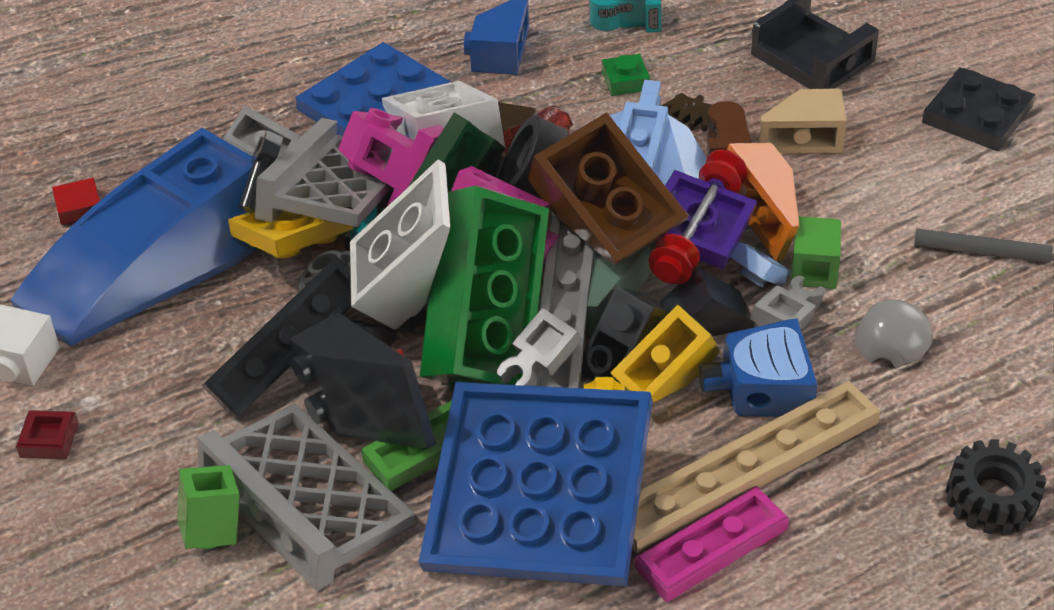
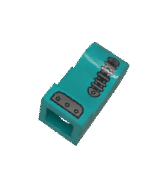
(612, 14)

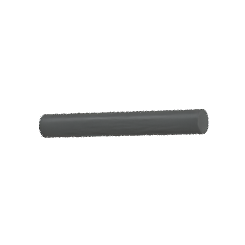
(983, 245)

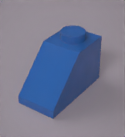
(498, 38)

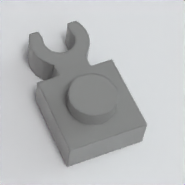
(788, 304)
(540, 346)

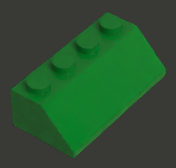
(483, 286)

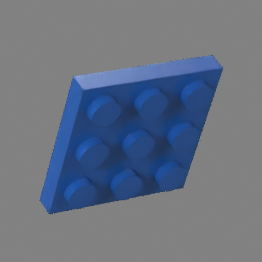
(363, 85)

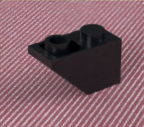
(620, 329)

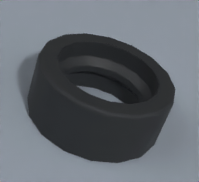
(531, 138)

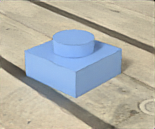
(759, 266)

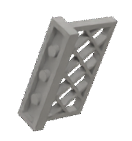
(311, 171)
(271, 506)

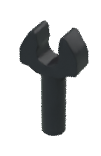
(263, 156)

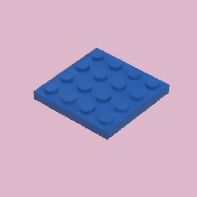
(538, 483)

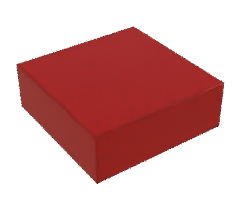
(75, 199)

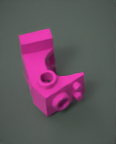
(370, 138)

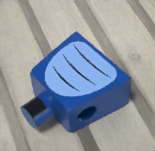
(763, 370)

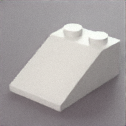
(437, 104)
(401, 250)

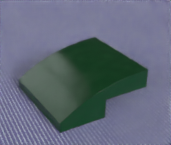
(460, 147)

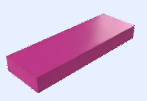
(711, 543)

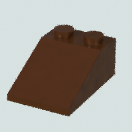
(605, 190)

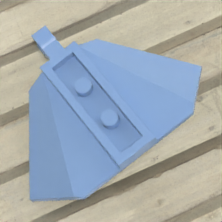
(658, 136)

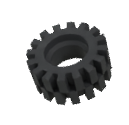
(1000, 465)

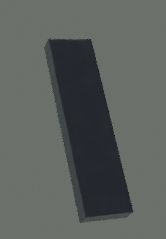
(269, 350)

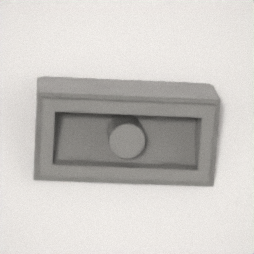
(251, 125)

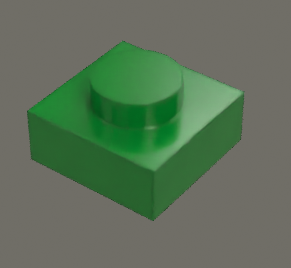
(624, 74)

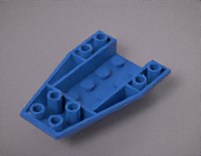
(144, 240)

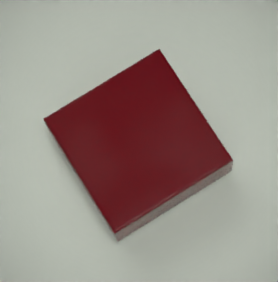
(47, 434)

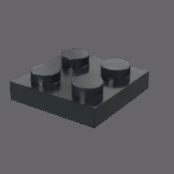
(978, 108)

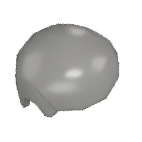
(894, 332)

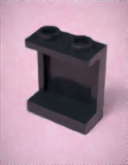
(811, 47)

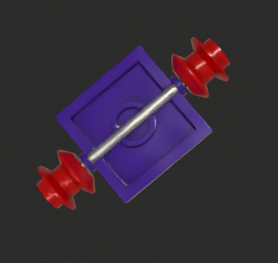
(714, 220)

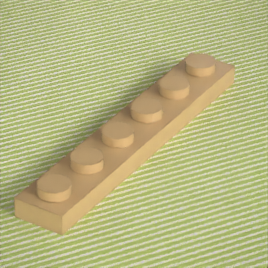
(751, 462)

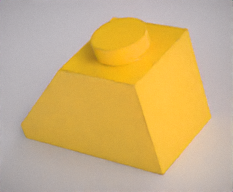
(667, 356)

